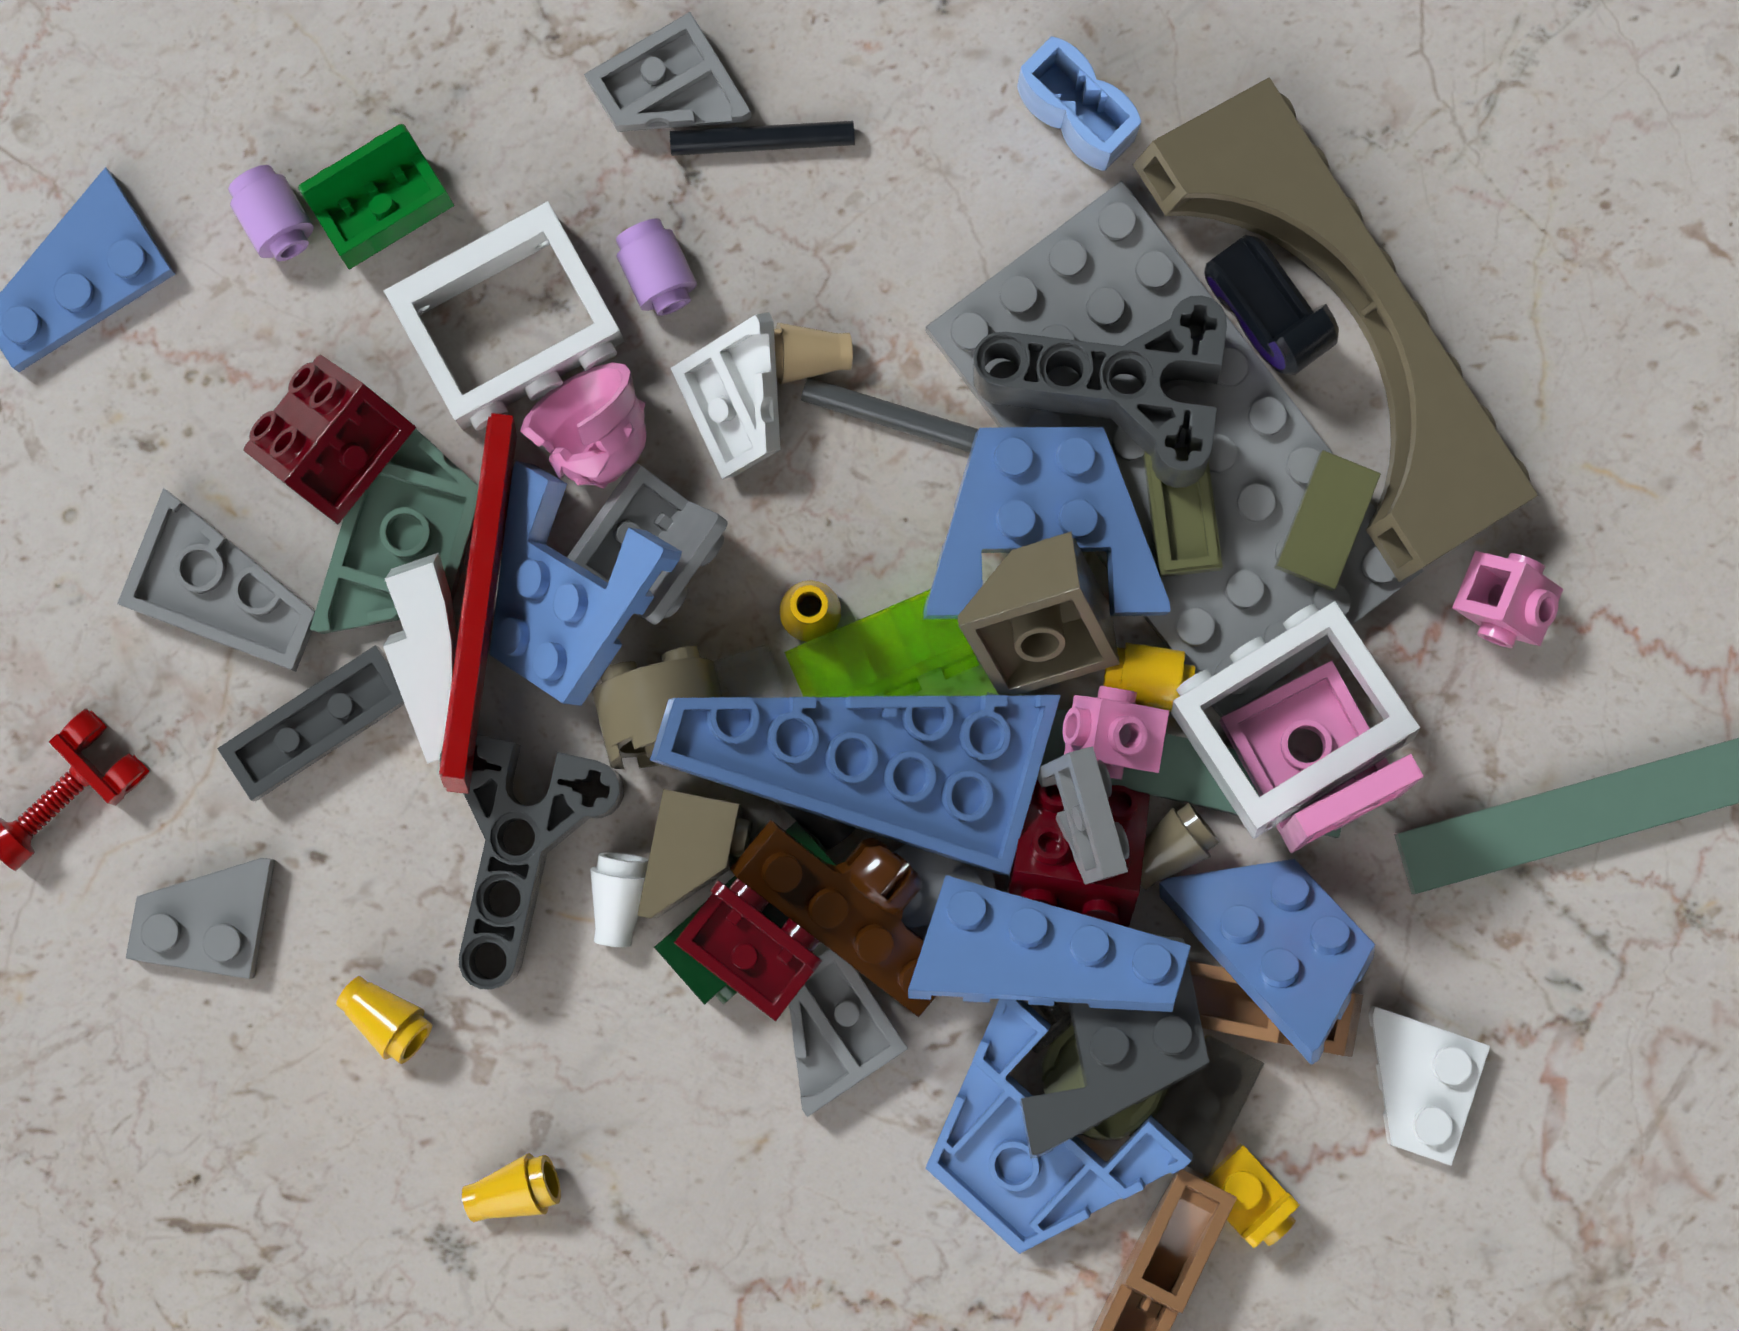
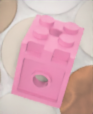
(1326, 707)

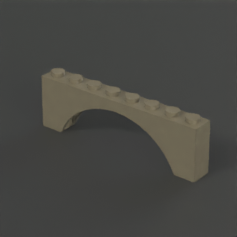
(1262, 173)

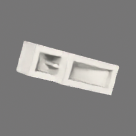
(425, 649)

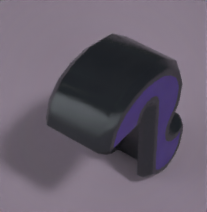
(1270, 306)

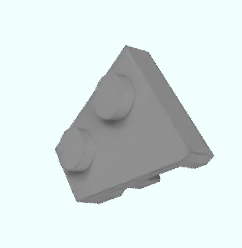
(1087, 822)

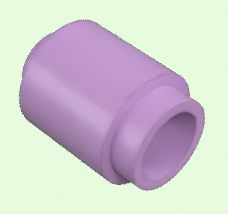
(270, 213)
(655, 267)

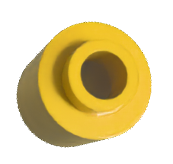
(1151, 673)

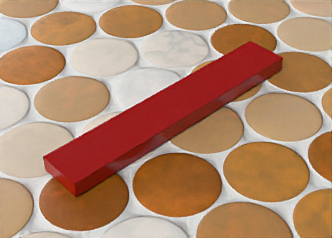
(478, 604)

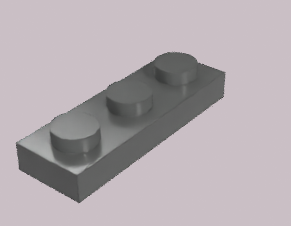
(313, 724)

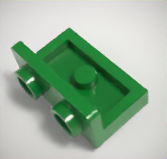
(375, 195)

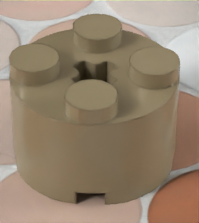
(634, 700)

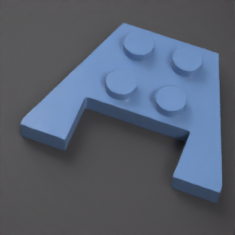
(1036, 487)
(550, 613)
(987, 1155)

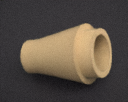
(809, 352)

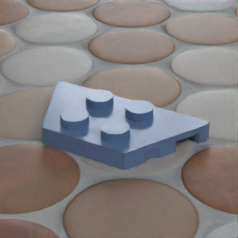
(1278, 942)

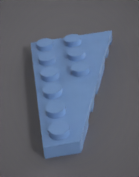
(903, 767)

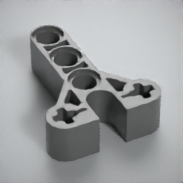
(1152, 358)
(552, 821)

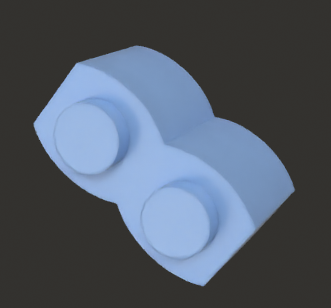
(1064, 93)

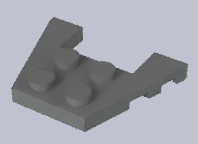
(1122, 1063)

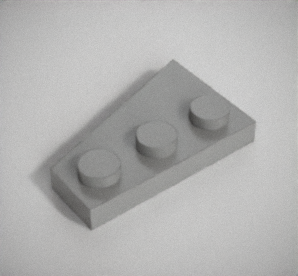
(213, 589)

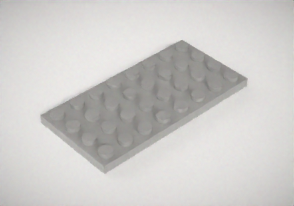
(1106, 283)

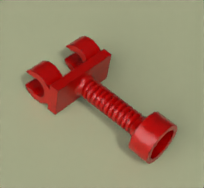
(70, 742)

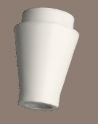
(617, 896)

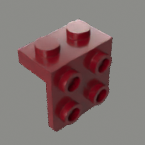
(1046, 866)
(750, 949)

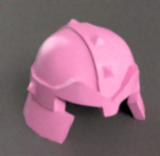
(590, 425)

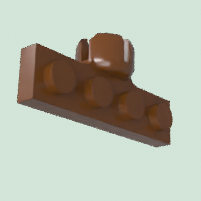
(844, 906)

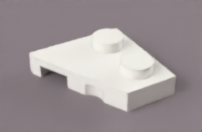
(735, 395)
(1425, 1083)

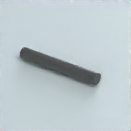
(888, 414)

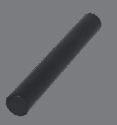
(762, 138)

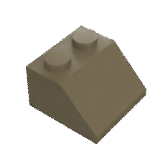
(1040, 619)
(690, 848)

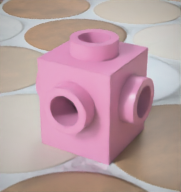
(1508, 598)
(1117, 729)

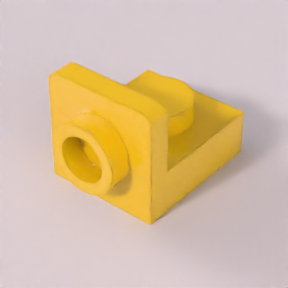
(1261, 1204)

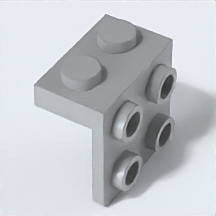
(653, 506)

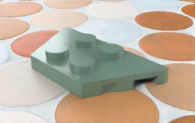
(407, 513)

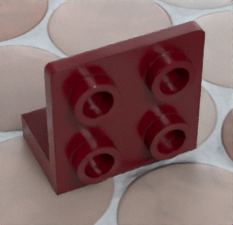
(328, 437)

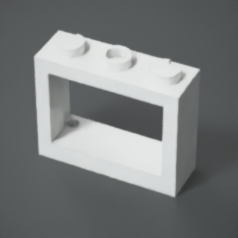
(477, 263)
(1328, 773)

